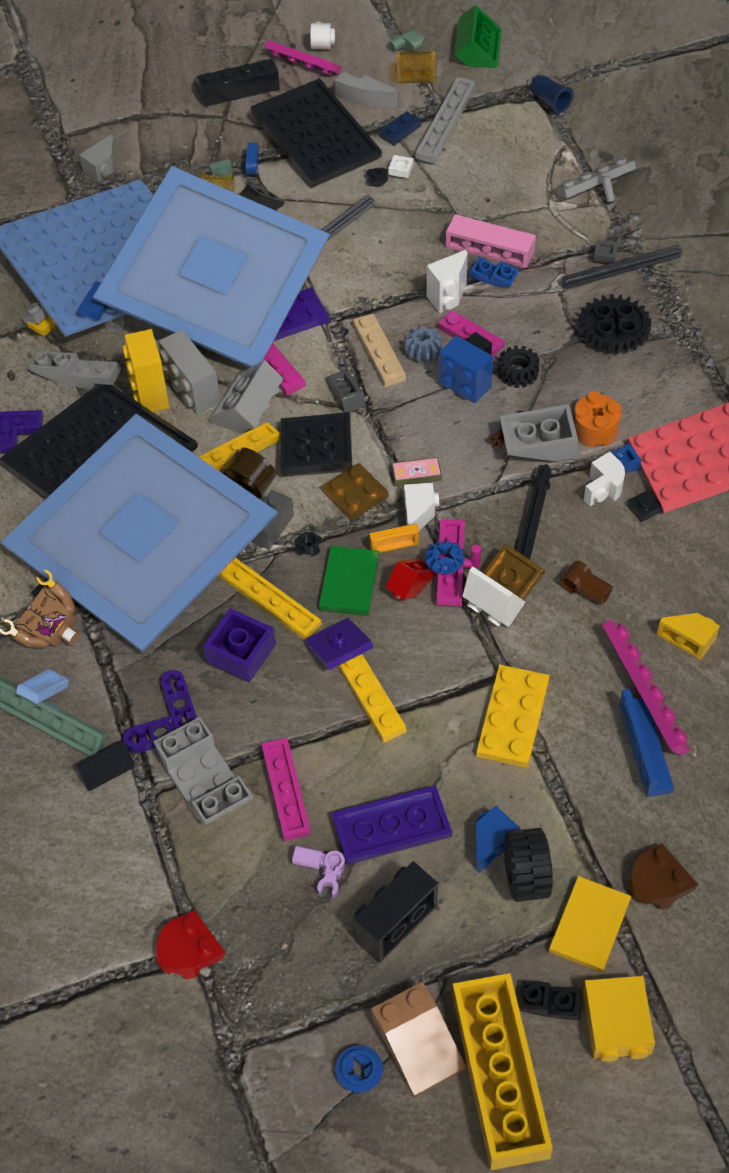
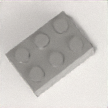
(189, 372)

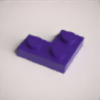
(16, 423)

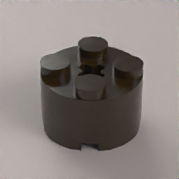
(249, 471)

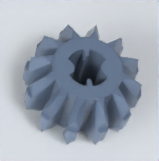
(423, 344)

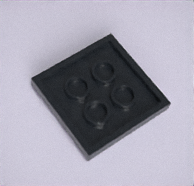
(316, 443)

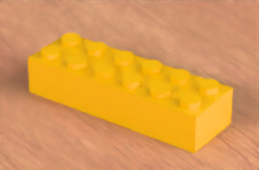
(501, 1072)

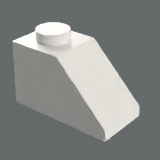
(420, 503)

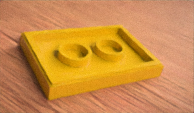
(590, 924)

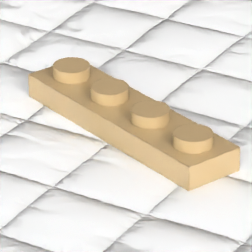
(379, 350)

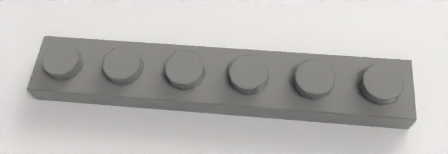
(445, 120)

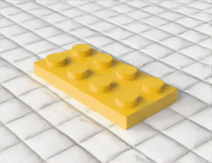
(513, 716)

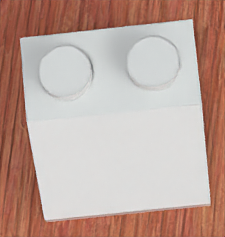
(447, 281)
(492, 598)

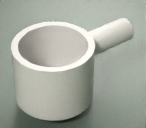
(322, 36)

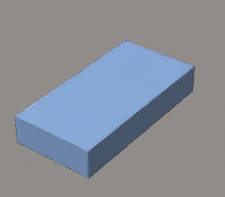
(42, 686)

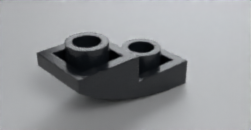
(550, 1001)

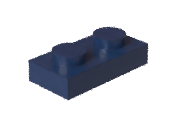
(400, 128)

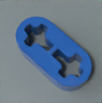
(252, 159)

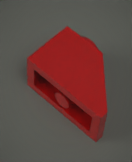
(409, 578)

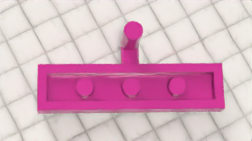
(450, 585)

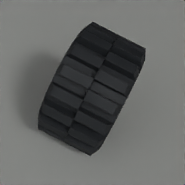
(528, 864)

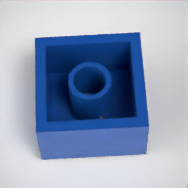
(465, 369)

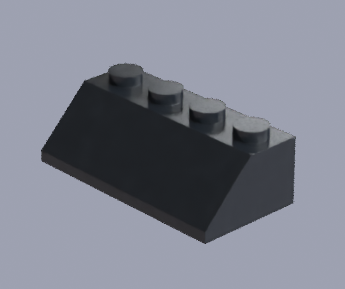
(237, 82)

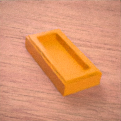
(394, 538)

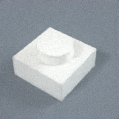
(401, 166)

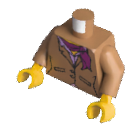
(47, 618)

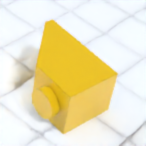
(689, 632)

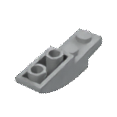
(69, 370)

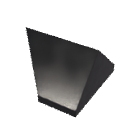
(262, 197)

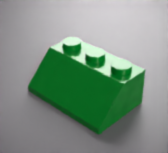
(478, 39)

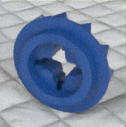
(445, 565)
(365, 1057)

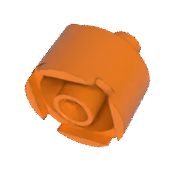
(597, 419)

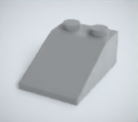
(541, 434)

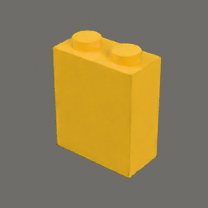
(618, 1018)

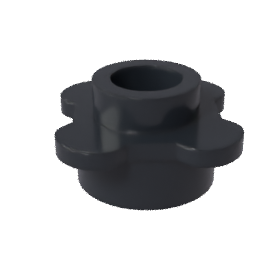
(377, 177)
(311, 539)

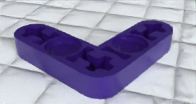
(170, 723)

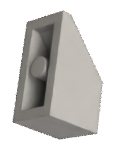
(99, 159)

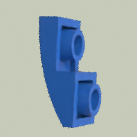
(498, 275)

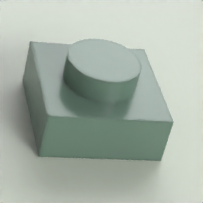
(221, 168)

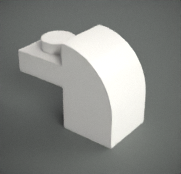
(607, 479)

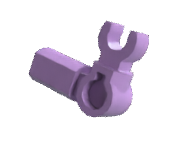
(331, 862)

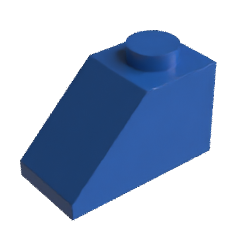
(490, 835)

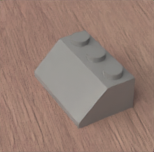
(247, 398)

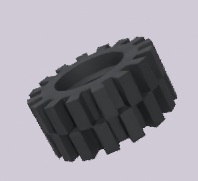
(518, 376)

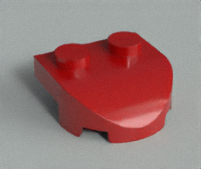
(187, 946)

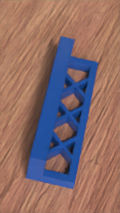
(645, 745)

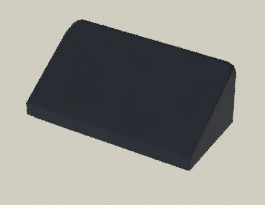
(105, 765)

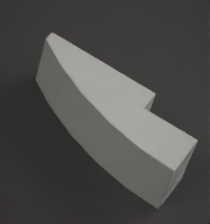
(365, 91)

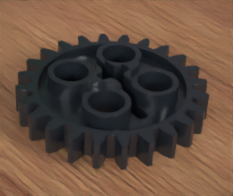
(598, 323)

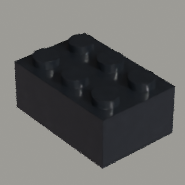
(395, 911)

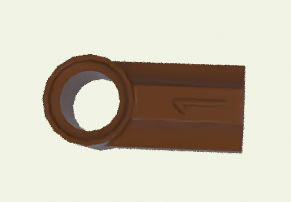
(580, 579)

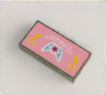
(416, 471)

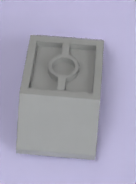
(201, 772)

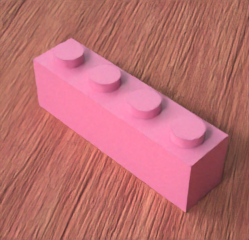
(490, 241)

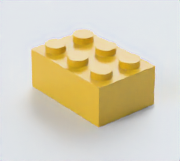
(146, 369)

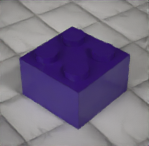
(239, 645)

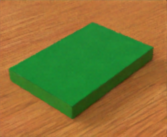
(349, 580)

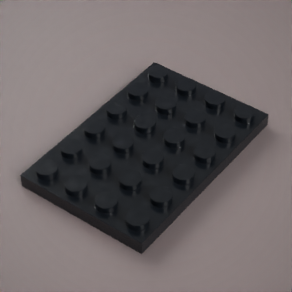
(316, 132)

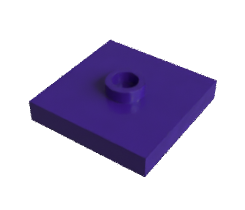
(338, 643)

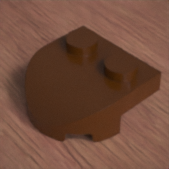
(659, 878)

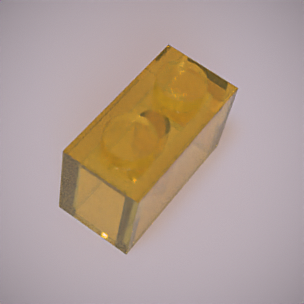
(416, 67)

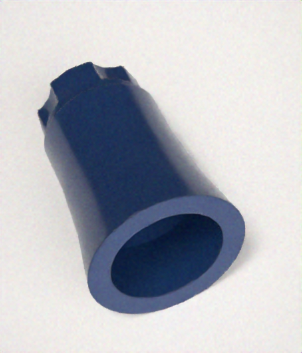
(552, 93)

